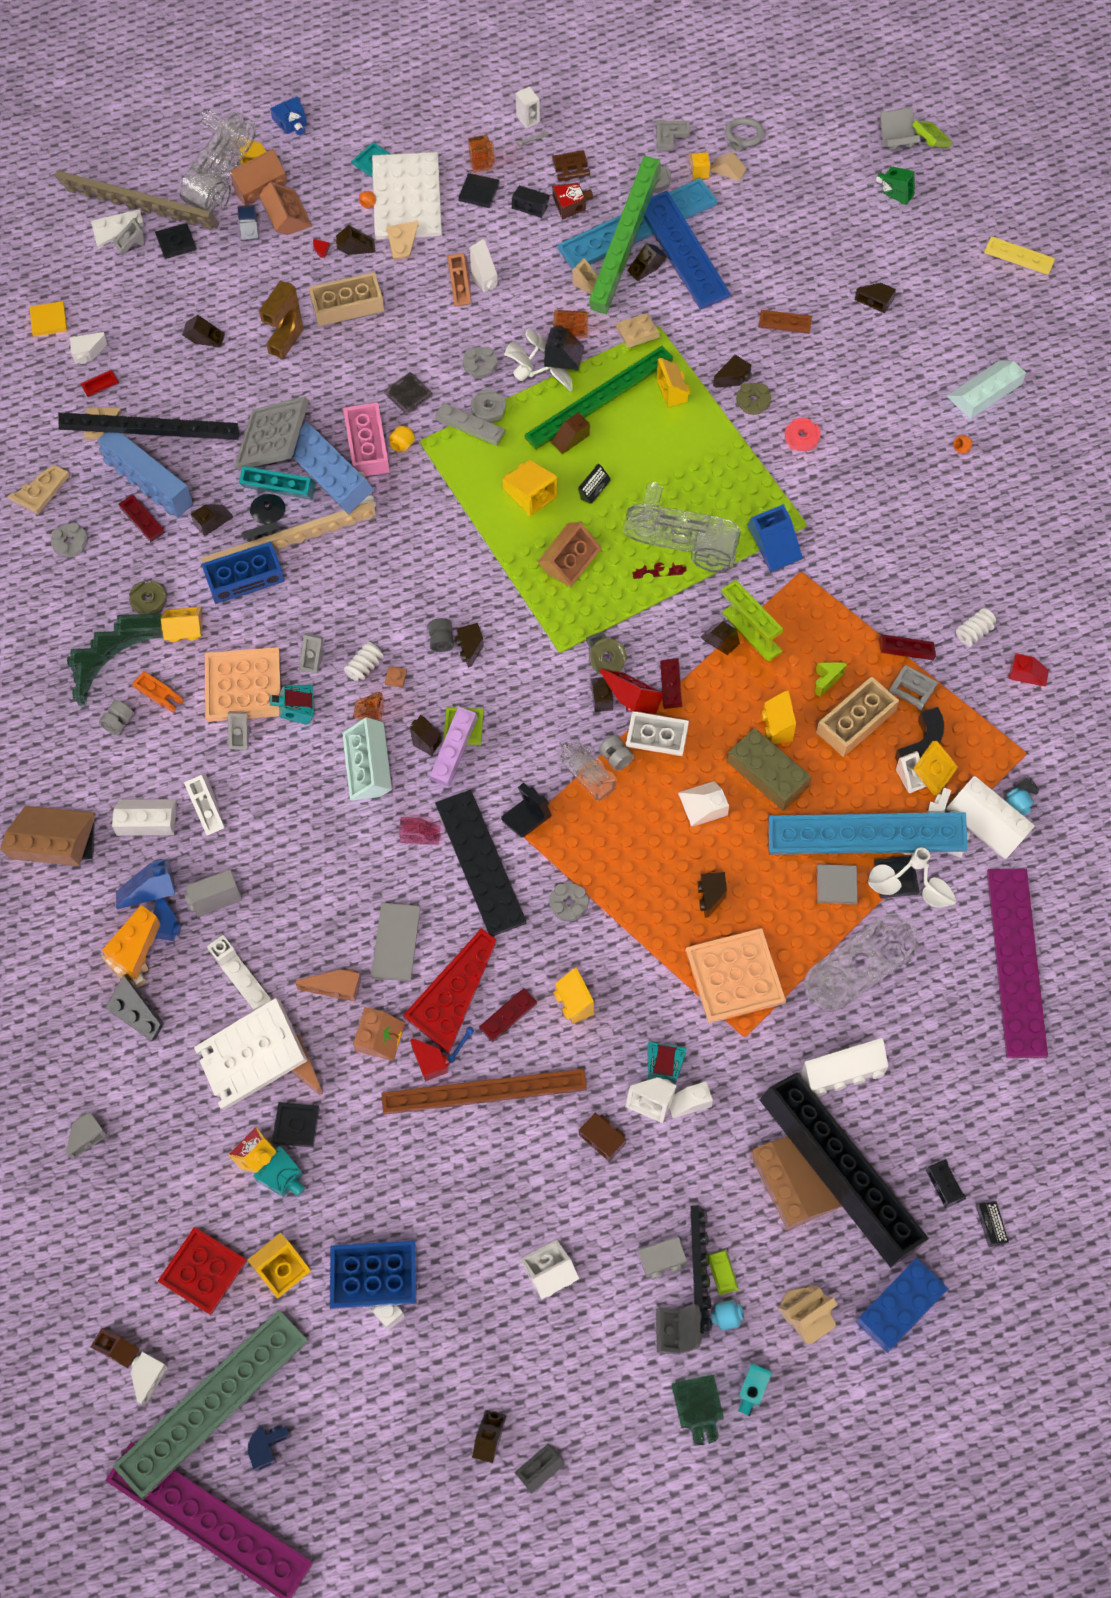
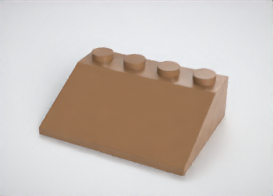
(48, 835)
(792, 1183)

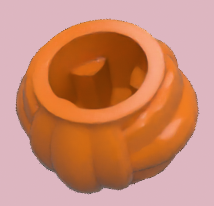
(367, 199)
(963, 444)

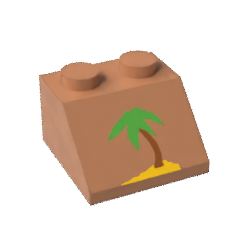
(378, 1034)

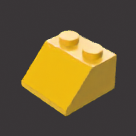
(672, 383)
(182, 623)
(779, 719)
(574, 997)
(279, 1265)

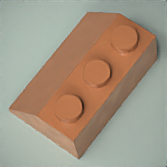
(255, 175)
(284, 209)
(569, 553)

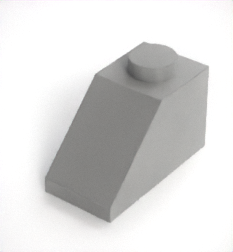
(84, 1135)

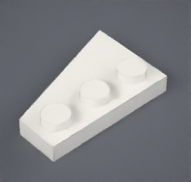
(110, 227)

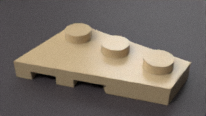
(40, 491)

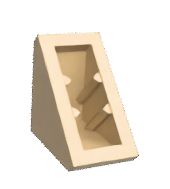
(729, 166)
(584, 276)

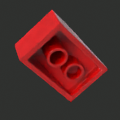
(632, 692)

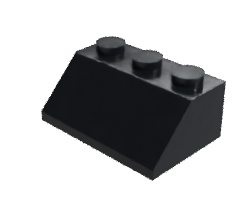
(562, 349)

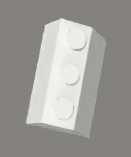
(657, 733)
(145, 817)

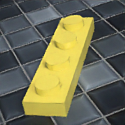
(1019, 255)

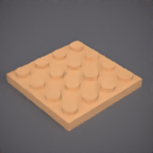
(241, 683)
(735, 975)

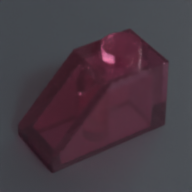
(418, 831)

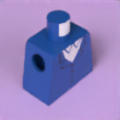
(290, 116)

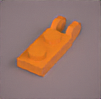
(156, 691)

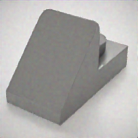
(130, 234)
(311, 653)
(238, 730)

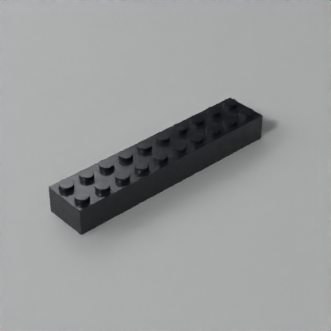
(844, 1169)

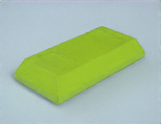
(723, 1272)

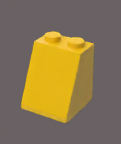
(531, 486)

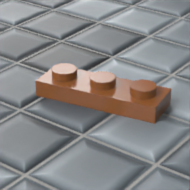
(785, 321)

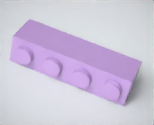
(453, 746)

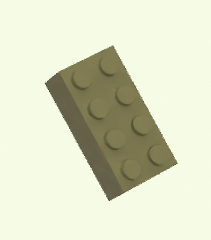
(768, 769)

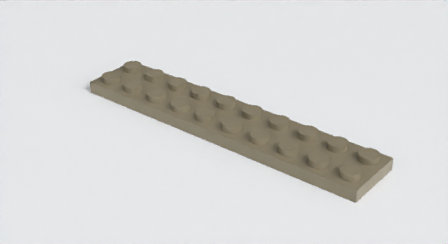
(136, 199)

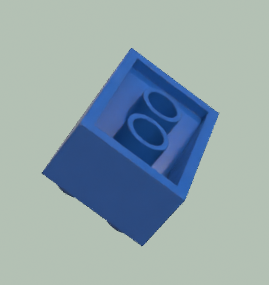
(147, 885)

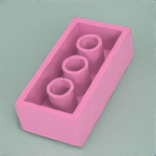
(366, 439)

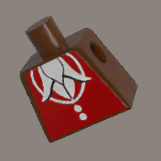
(570, 199)

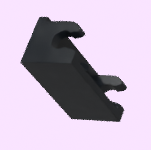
(530, 201)
(945, 1183)

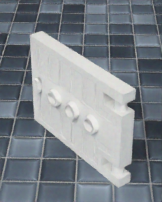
(251, 1053)

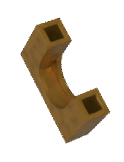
(283, 311)

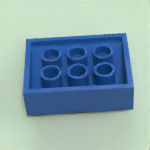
(373, 1274)

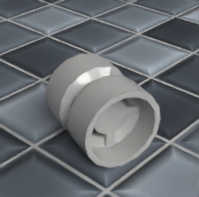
(117, 716)
(614, 750)

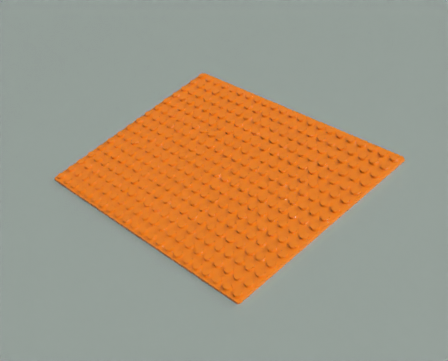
(644, 856)

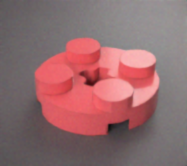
(802, 443)

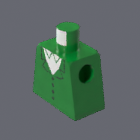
(898, 184)

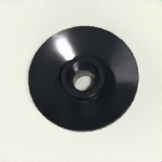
(268, 514)

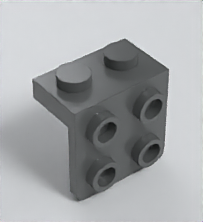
(678, 1329)

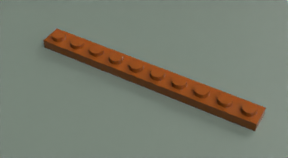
(483, 1091)

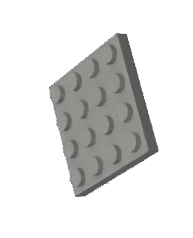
(272, 433)

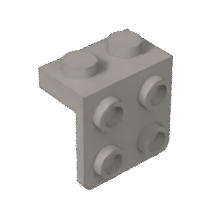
(898, 128)

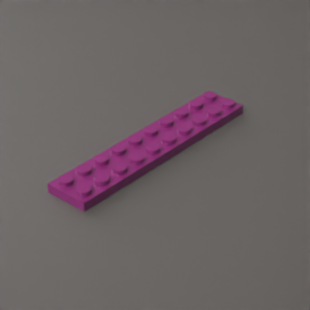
(1017, 964)
(222, 1532)

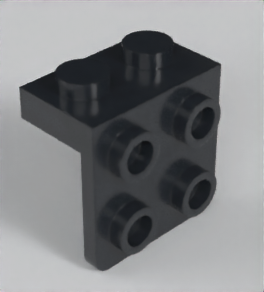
(528, 813)

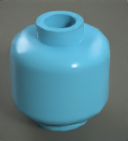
(1020, 800)
(727, 1315)

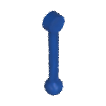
(469, 1031)

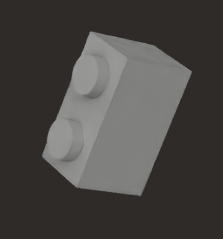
(662, 1258)

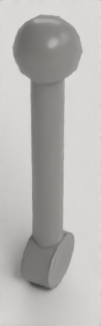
(544, 134)

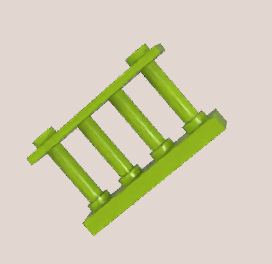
(752, 620)

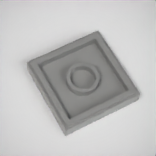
(837, 884)

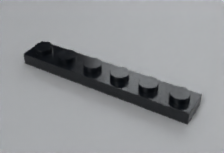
(700, 1262)

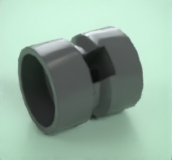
(441, 635)

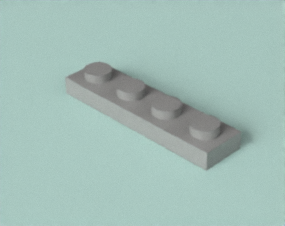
(470, 424)

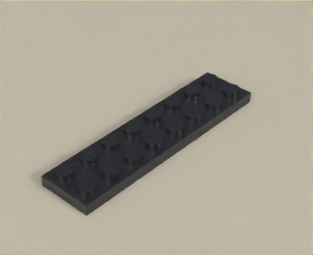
(480, 863)

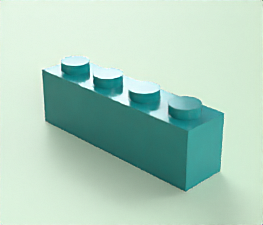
(277, 482)

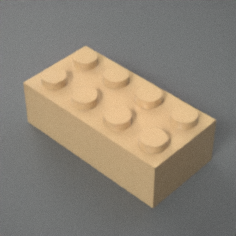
(346, 299)
(857, 716)

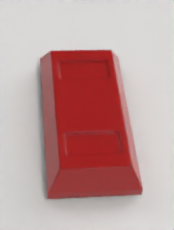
(99, 383)

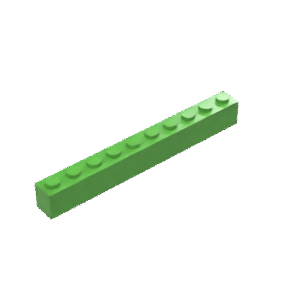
(625, 235)

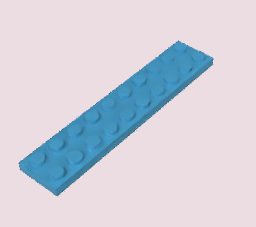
(594, 243)
(867, 833)

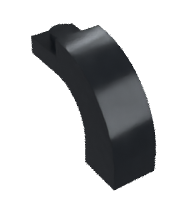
(933, 730)

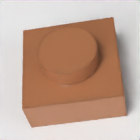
(395, 677)

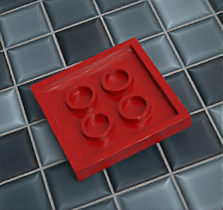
(202, 1271)

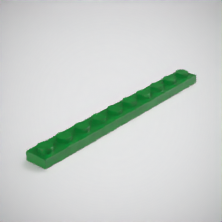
(598, 397)

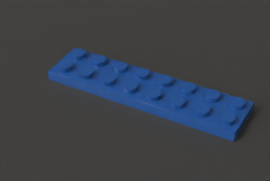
(685, 251)

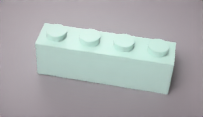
(987, 387)
(367, 760)

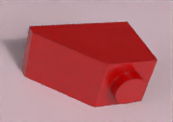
(1028, 670)
(429, 1059)

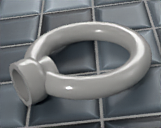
(737, 142)

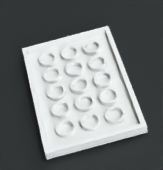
(407, 192)

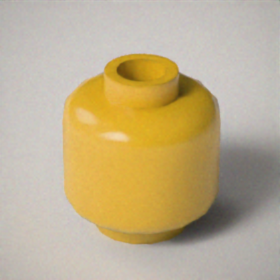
(401, 438)

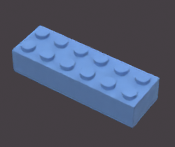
(330, 469)
(145, 473)

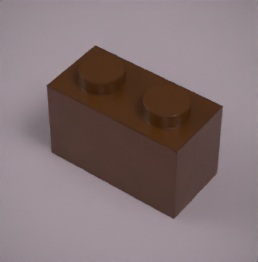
(602, 1136)

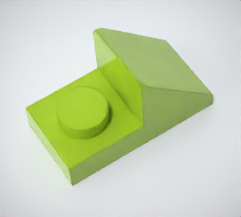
(830, 674)

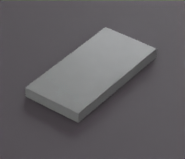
(396, 942)

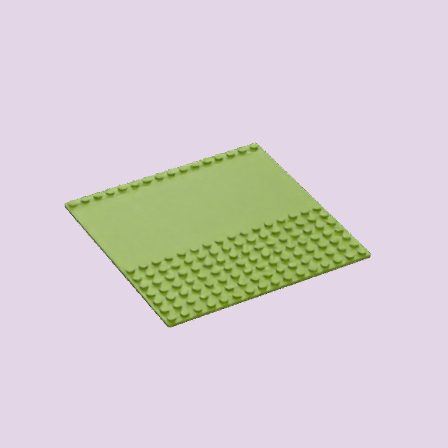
(637, 441)

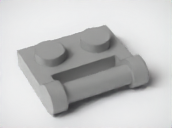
(915, 682)

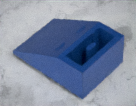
(775, 538)

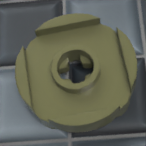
(745, 402)
(143, 589)
(612, 647)

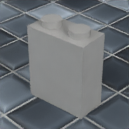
(212, 893)

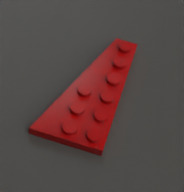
(446, 1001)

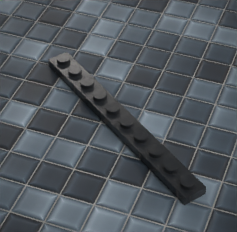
(148, 426)

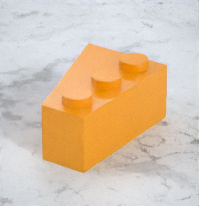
(133, 941)

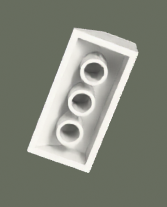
(991, 817)
(845, 1067)

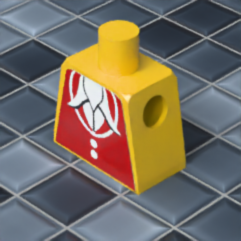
(253, 1151)

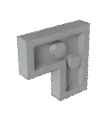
(668, 130)

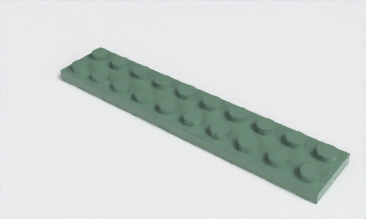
(210, 1404)

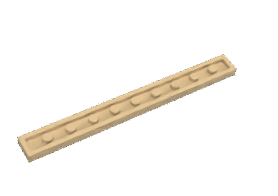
(304, 531)

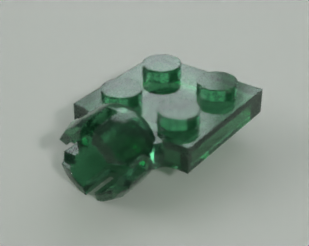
(698, 1407)

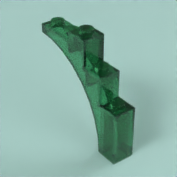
(127, 631)

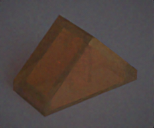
(370, 707)

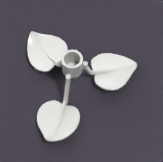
(525, 368)
(936, 893)

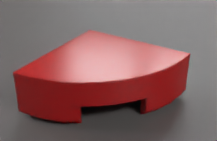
(321, 247)

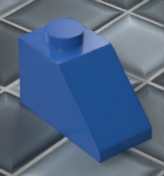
(169, 924)

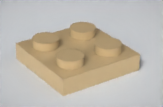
(637, 330)

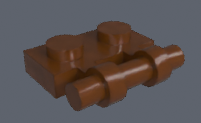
(570, 161)

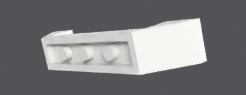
(238, 973)

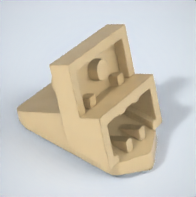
(808, 1312)

